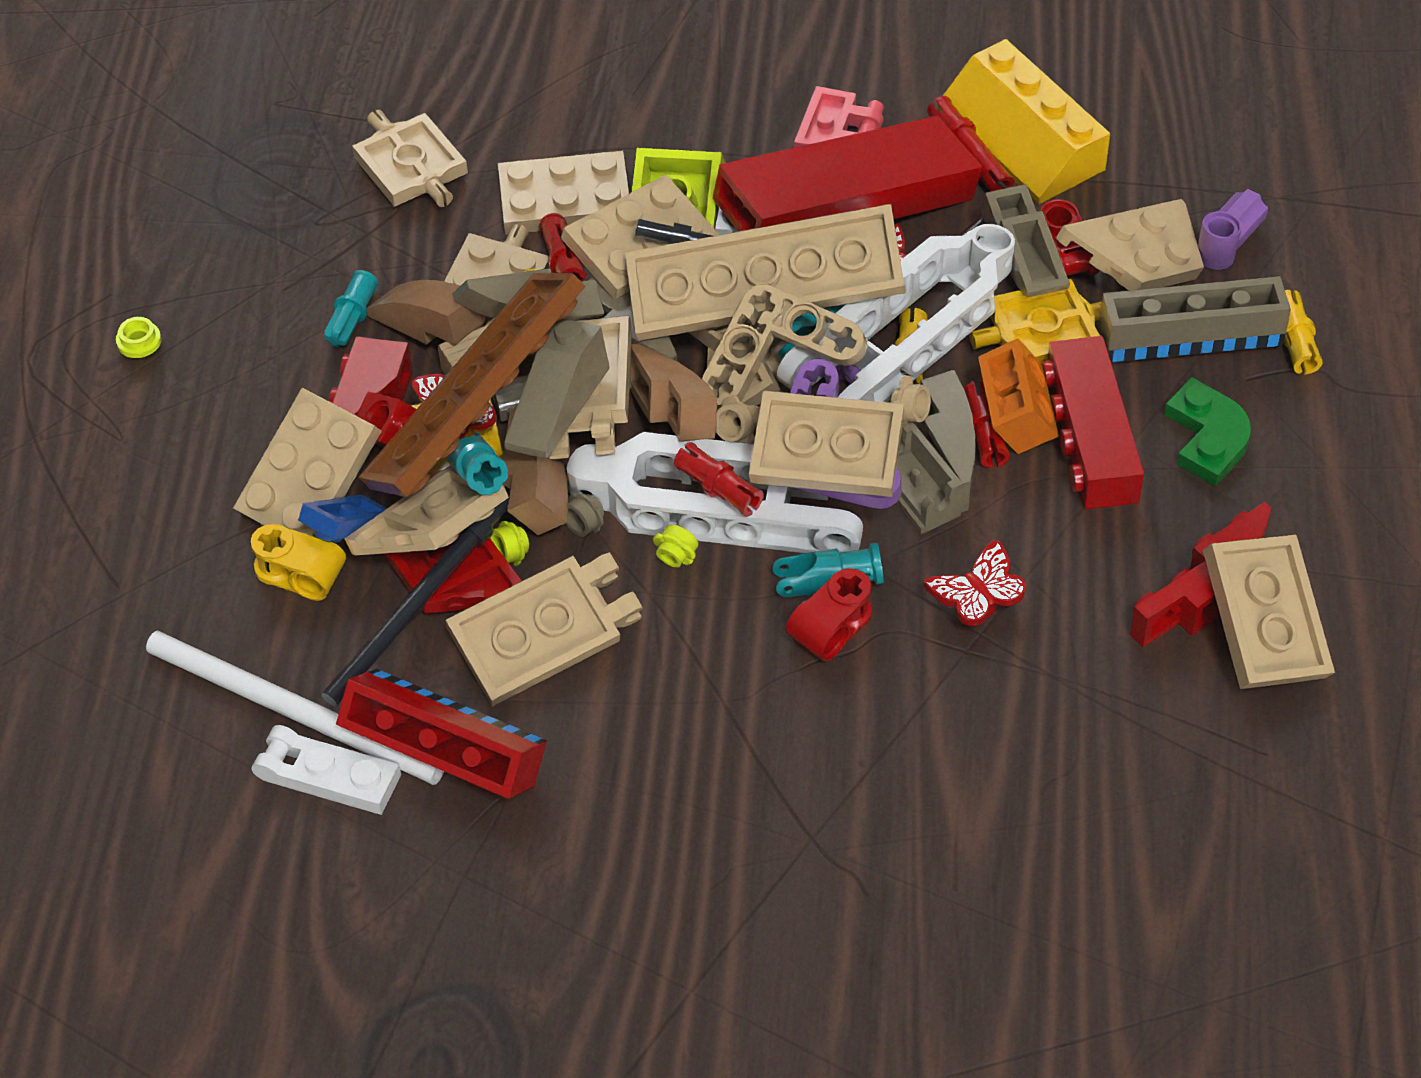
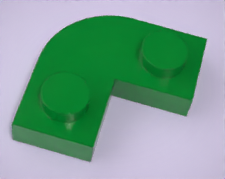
(1219, 427)

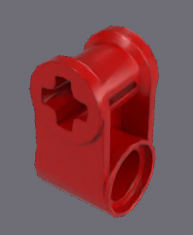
(1073, 257)
(832, 614)

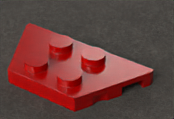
(473, 581)

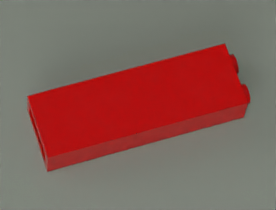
(902, 165)

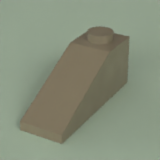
(557, 387)

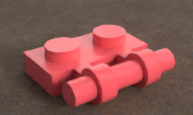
(832, 112)

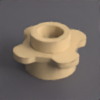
(915, 400)
(726, 420)

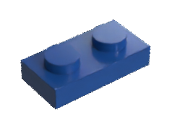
(339, 516)

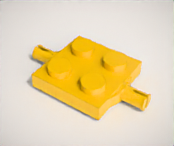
(1039, 320)

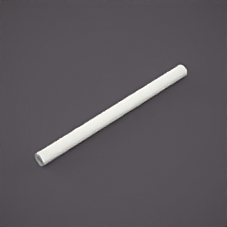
(280, 701)

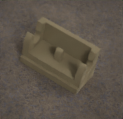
(929, 486)

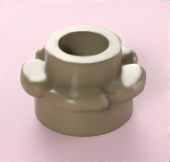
(584, 514)

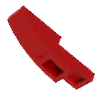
(1190, 595)

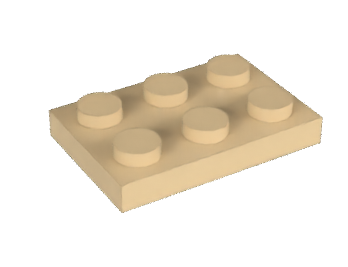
(560, 185)
(610, 232)
(827, 443)
(307, 461)
(1268, 611)

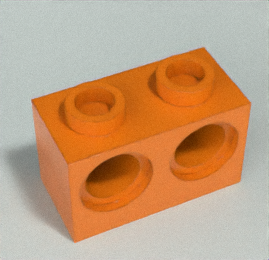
(1018, 396)

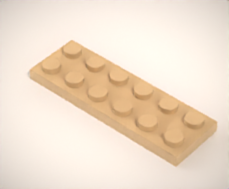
(816, 259)

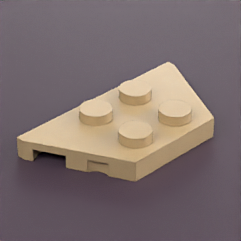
(1141, 245)
(426, 517)

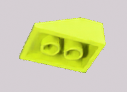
(689, 170)

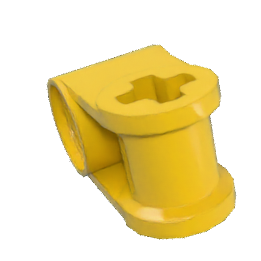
(300, 565)

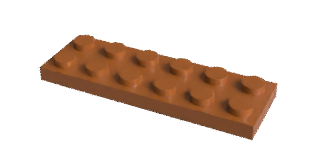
(466, 389)

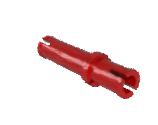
(965, 131)
(561, 256)

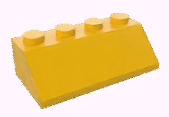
(1029, 122)

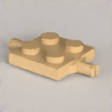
(409, 159)
(488, 257)

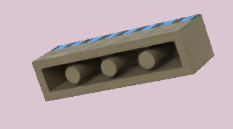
(1194, 319)

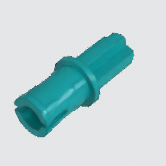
(350, 308)

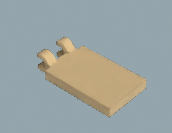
(611, 397)
(541, 626)

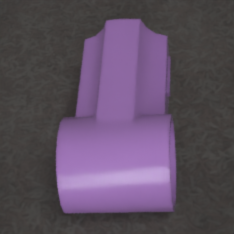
(1229, 228)

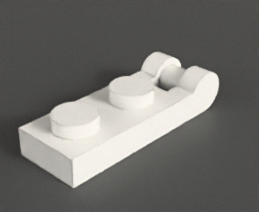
(327, 770)

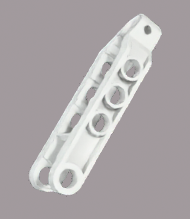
(955, 259)
(773, 525)

